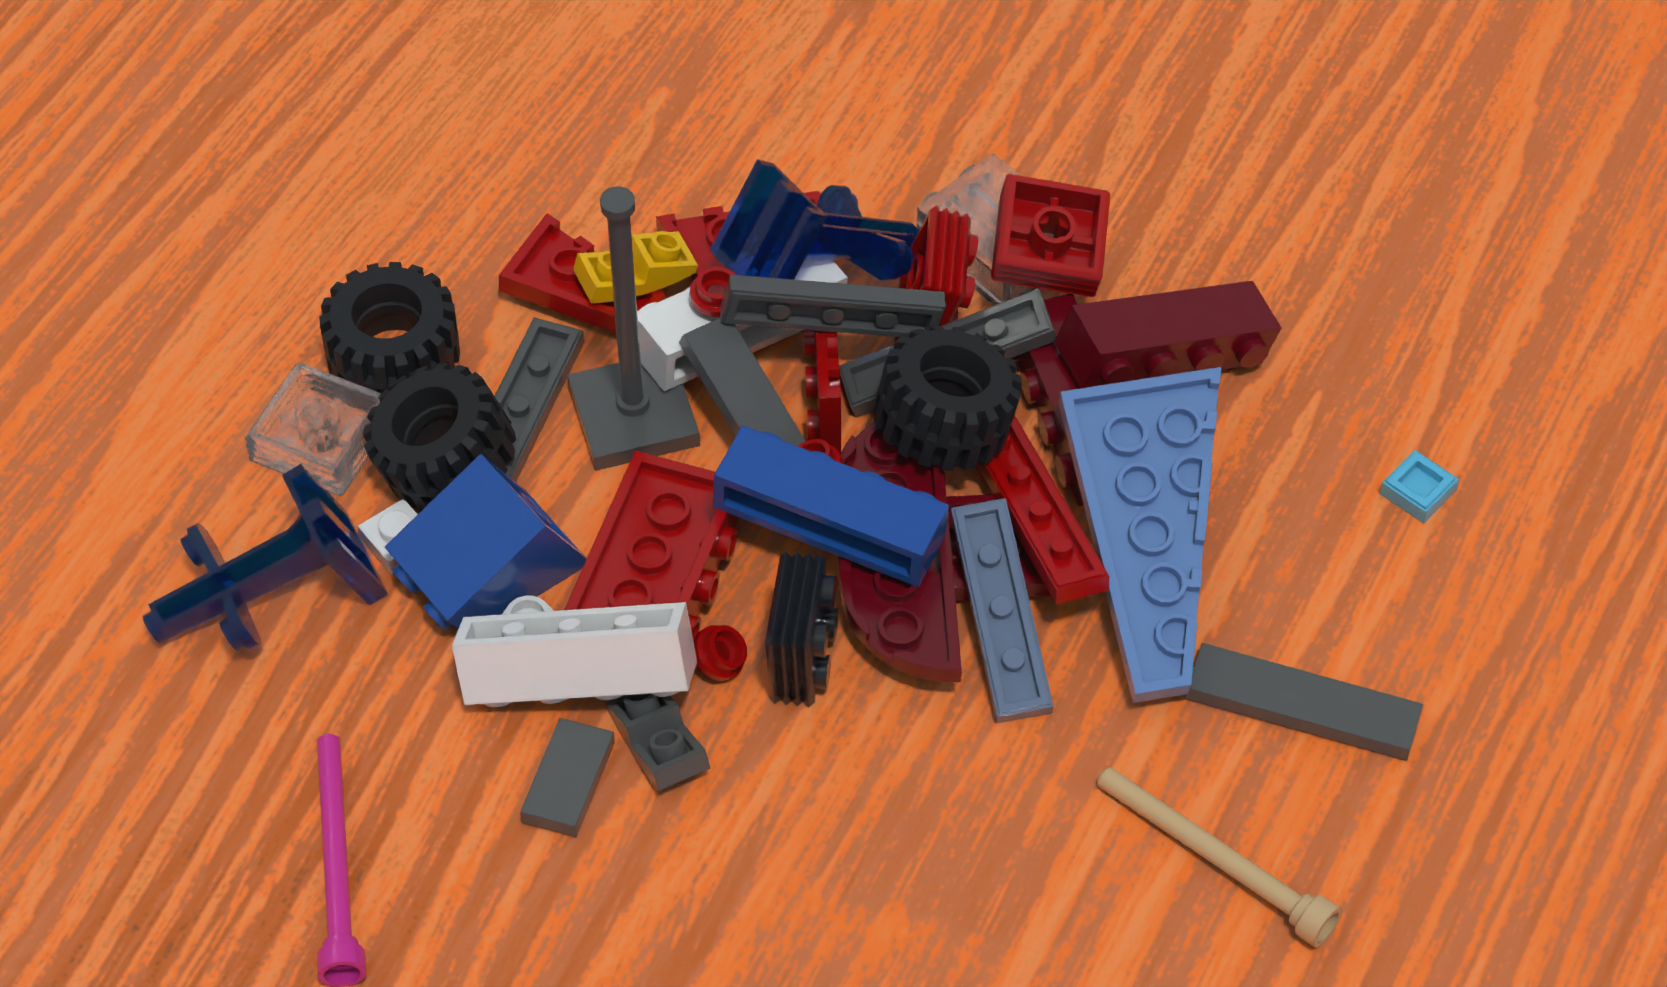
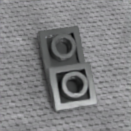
(658, 738)

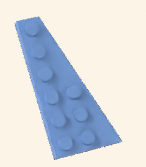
(1145, 493)

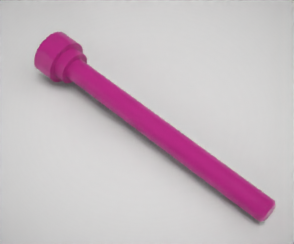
(341, 957)

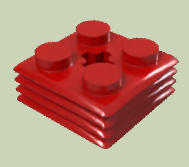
(1072, 213)
(941, 260)

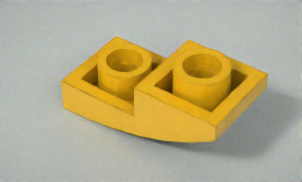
(657, 259)

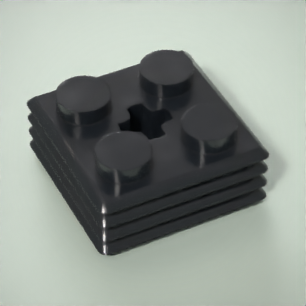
(800, 628)

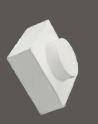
(383, 528)

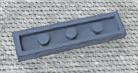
(1001, 611)

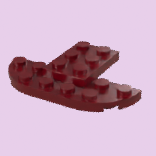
(902, 622)

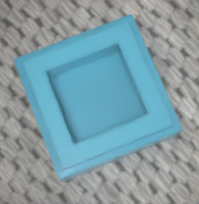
(1419, 486)

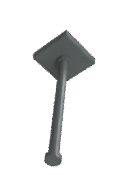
(621, 402)

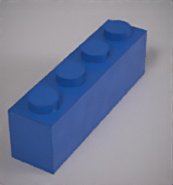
(830, 505)

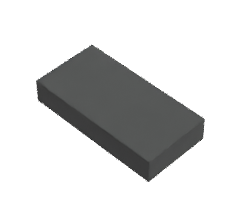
(567, 777)

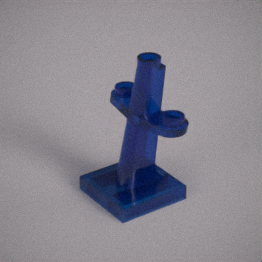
(779, 228)
(316, 539)

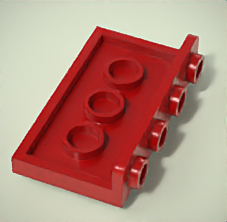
(658, 541)

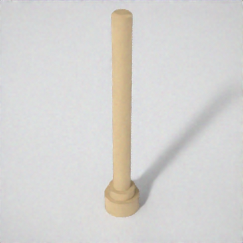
(1312, 916)

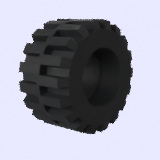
(383, 302)
(947, 398)
(434, 430)

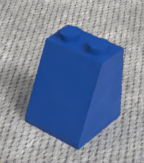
(481, 547)

